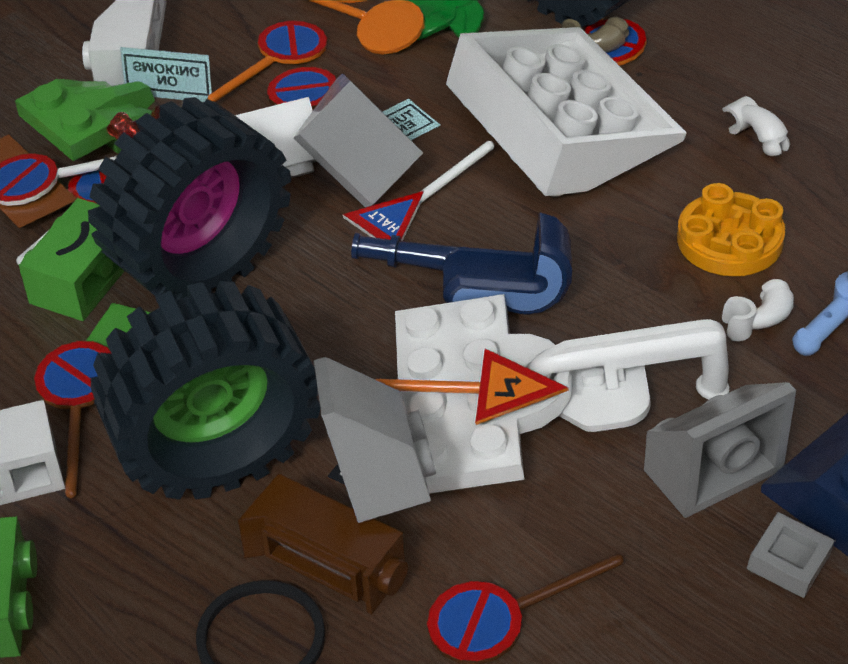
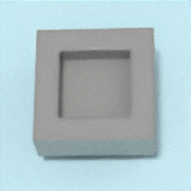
(790, 554)

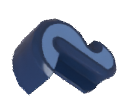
(526, 279)

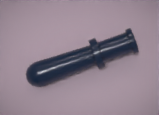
(397, 251)

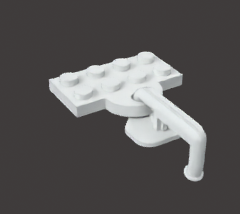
(601, 372)

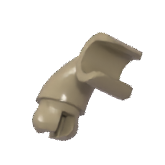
(609, 36)

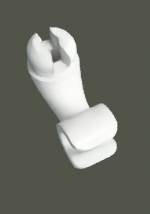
(767, 125)
(744, 316)

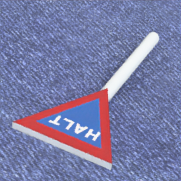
(397, 214)

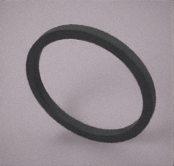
(259, 587)

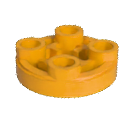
(731, 232)

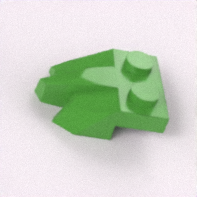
(77, 112)

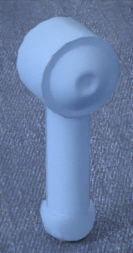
(809, 339)

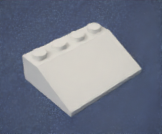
(559, 106)

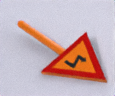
(502, 387)

